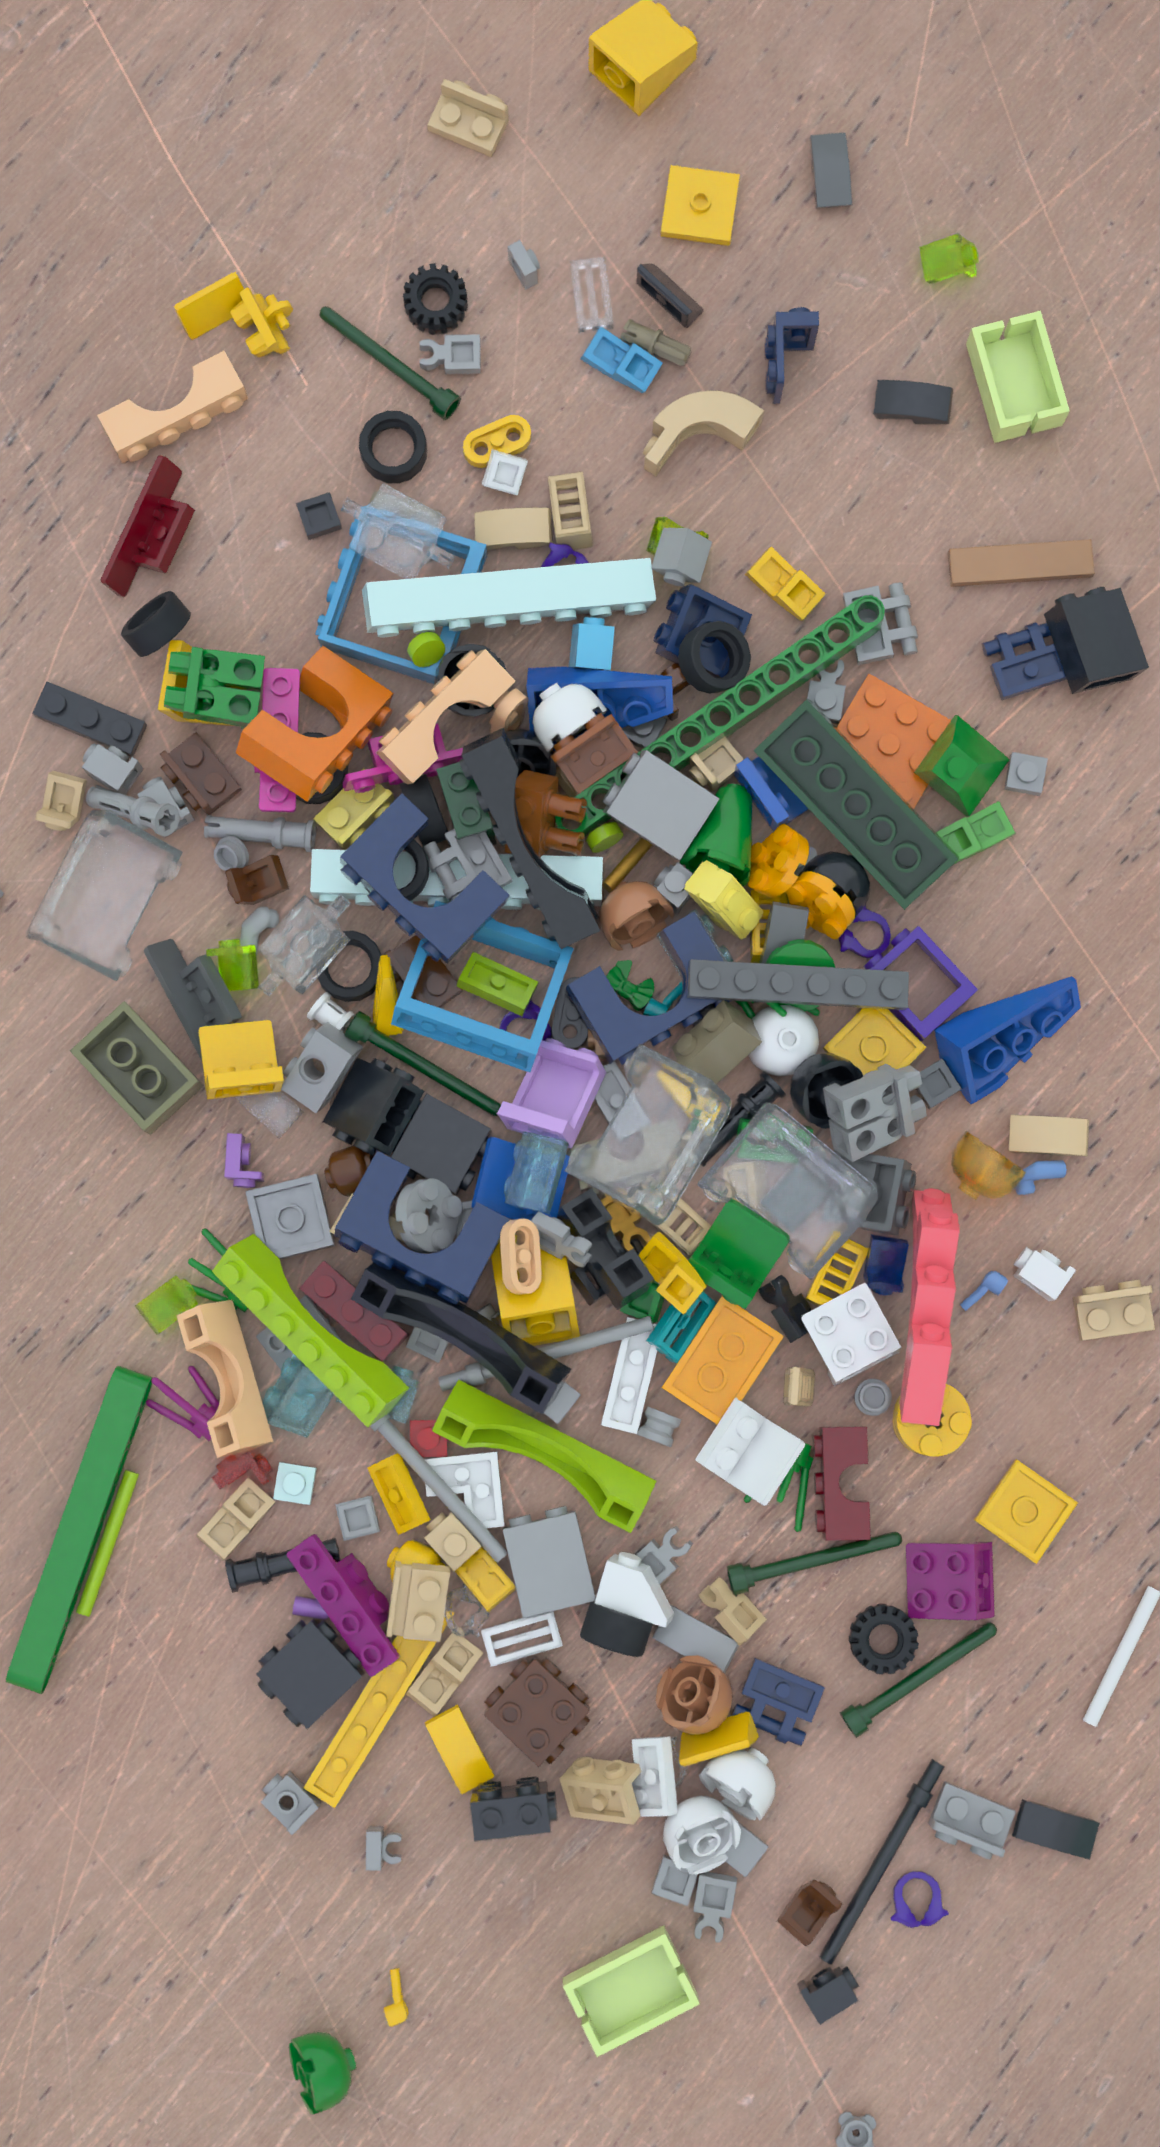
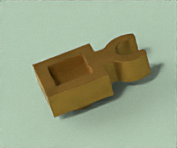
(624, 1223)

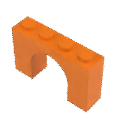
(307, 762)

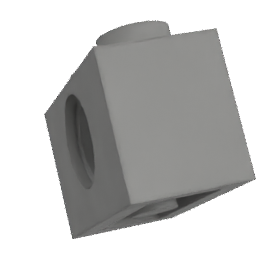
(337, 1055)

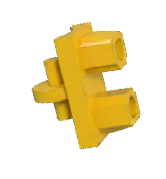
(255, 310)

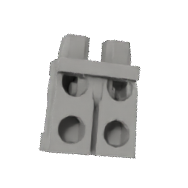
(873, 1110)

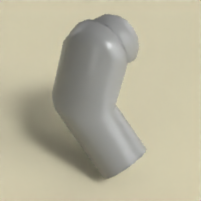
(256, 923)

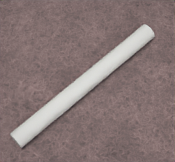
(1122, 1656)

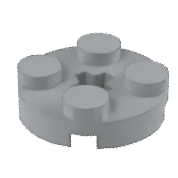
(443, 1213)

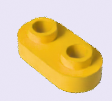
(495, 437)

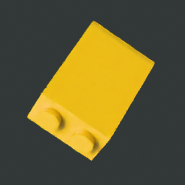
(641, 53)
(546, 1313)

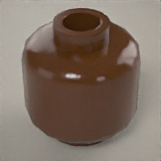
(347, 1169)

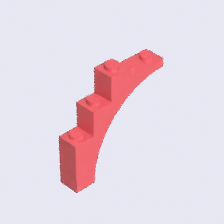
(931, 1307)

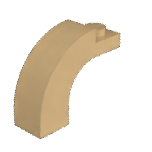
(700, 413)

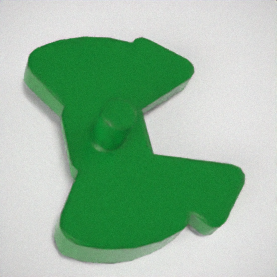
(639, 994)

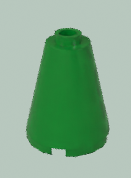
(725, 835)

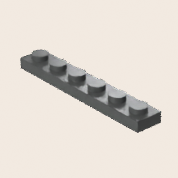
(798, 984)

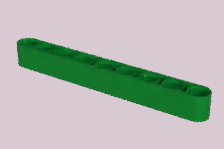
(79, 1530)

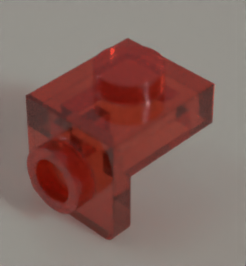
(233, 1468)

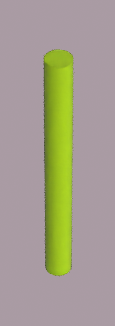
(107, 1543)

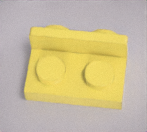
(353, 813)

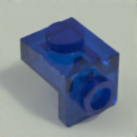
(885, 1264)

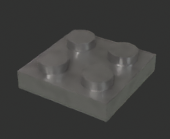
(291, 1216)

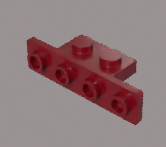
(151, 530)

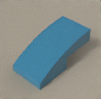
(621, 362)

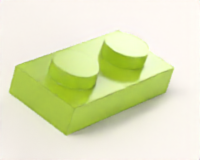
(497, 983)

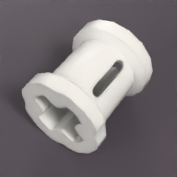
(328, 1011)

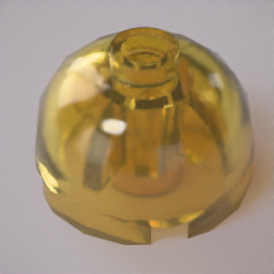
(984, 1169)

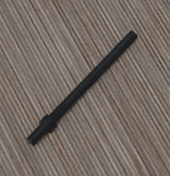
(919, 1797)

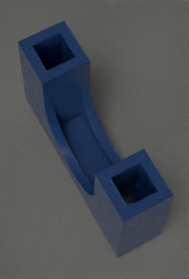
(441, 928)
(622, 1030)
(367, 1228)

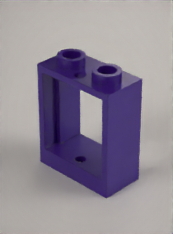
(946, 1008)

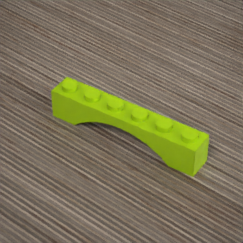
(355, 1379)
(609, 1486)

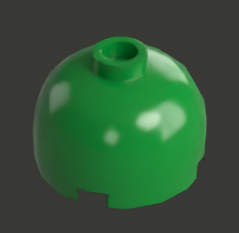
(322, 2069)

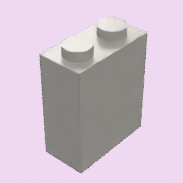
(659, 803)
(548, 1562)

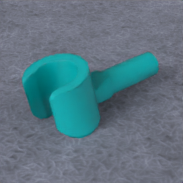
(657, 1008)

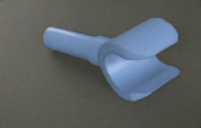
(992, 1281)

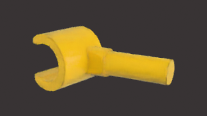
(398, 2011)

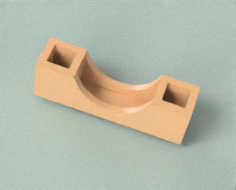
(137, 430)
(412, 747)
(216, 1336)

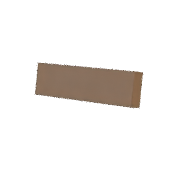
(1021, 562)

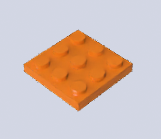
(892, 734)

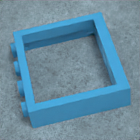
(340, 592)
(474, 1035)

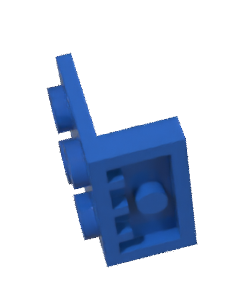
(769, 792)
(495, 1169)

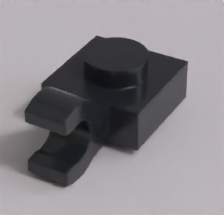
(789, 1307)

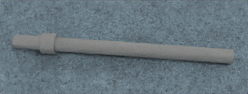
(477, 1374)
(439, 1487)

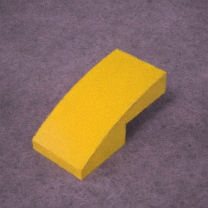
(784, 584)
(669, 1267)
(459, 1749)

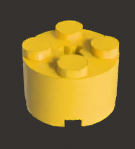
(938, 1440)

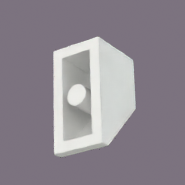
(633, 1590)

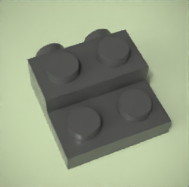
(892, 1181)

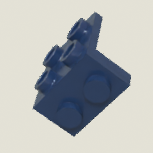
(789, 332)

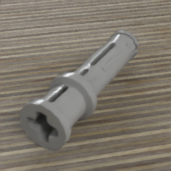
(142, 812)
(278, 832)

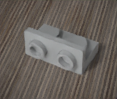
(972, 1820)

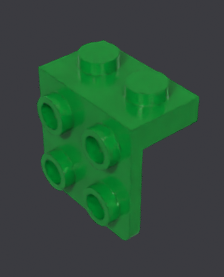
(738, 1253)

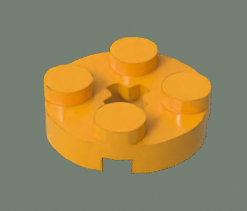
(777, 860)
(827, 910)

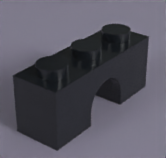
(616, 1270)

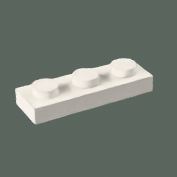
(630, 1383)

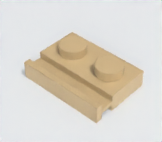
(418, 1601)

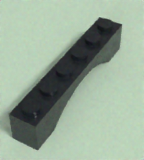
(564, 904)
(516, 1364)

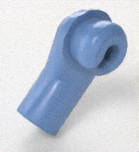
(1040, 1170)

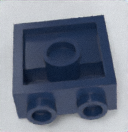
(690, 609)

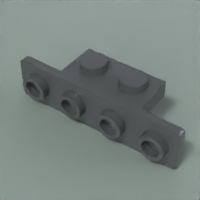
(193, 990)

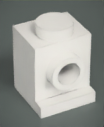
(1042, 1273)

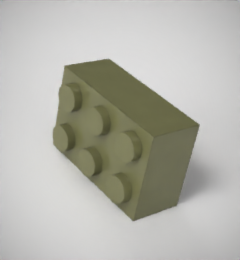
(136, 1068)

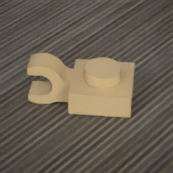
(736, 1612)

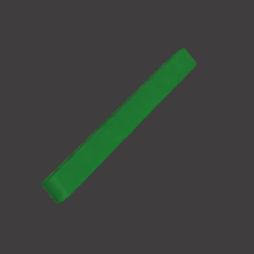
(740, 713)

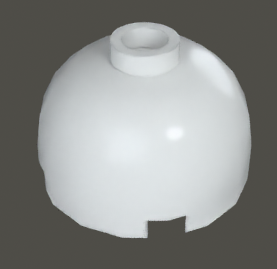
(564, 712)
(784, 1040)
(742, 1781)
(700, 1834)

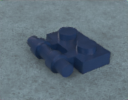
(1028, 670)
(782, 1691)

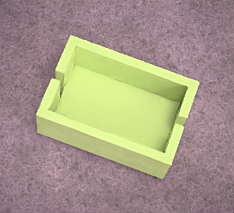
(1017, 376)
(630, 1991)

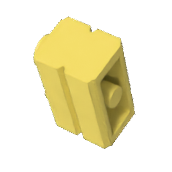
(724, 899)

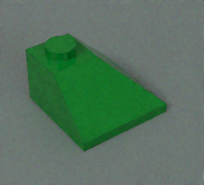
(962, 765)

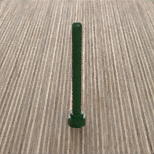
(443, 401)
(364, 1030)
(744, 1576)
(860, 1716)

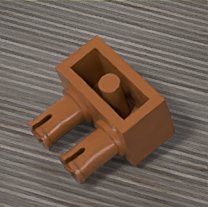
(538, 805)

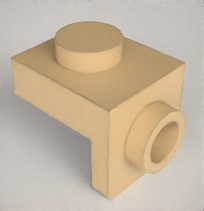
(715, 764)
(62, 801)
(451, 1540)

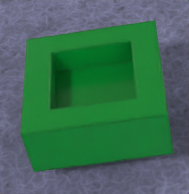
(646, 1305)

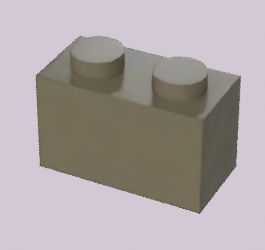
(717, 1042)

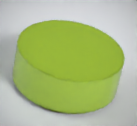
(426, 649)
(604, 837)

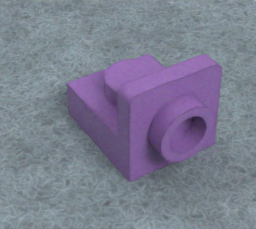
(239, 1154)

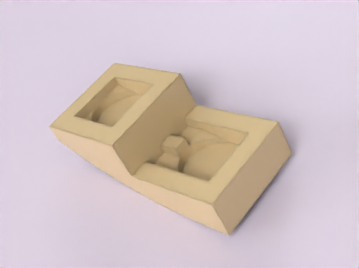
(514, 527)
(1048, 1135)
(235, 1519)
(444, 1673)

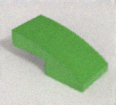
(977, 831)

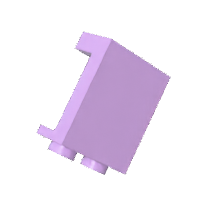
(555, 1093)

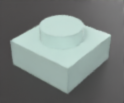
(294, 1483)

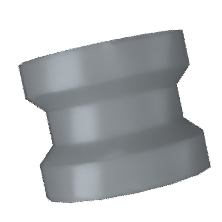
(659, 1427)

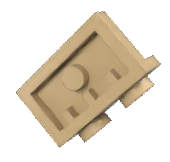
(469, 117)
(1113, 1312)
(601, 1790)

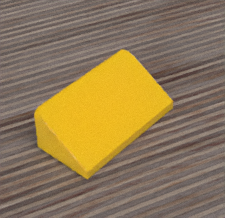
(209, 306)
(732, 1735)

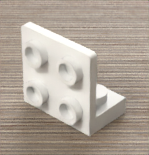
(851, 1334)
(750, 1452)

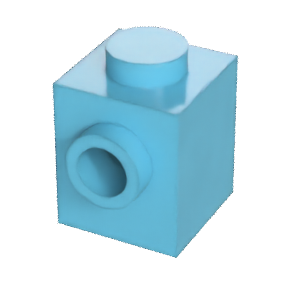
(591, 644)

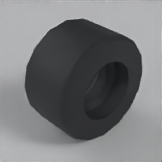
(615, 1630)

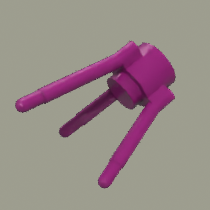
(199, 1417)

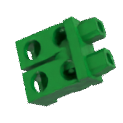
(219, 686)

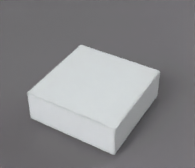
(504, 472)

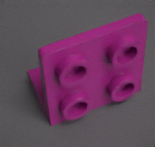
(950, 1581)

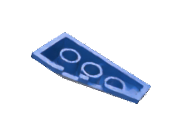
(626, 695)
(993, 1038)

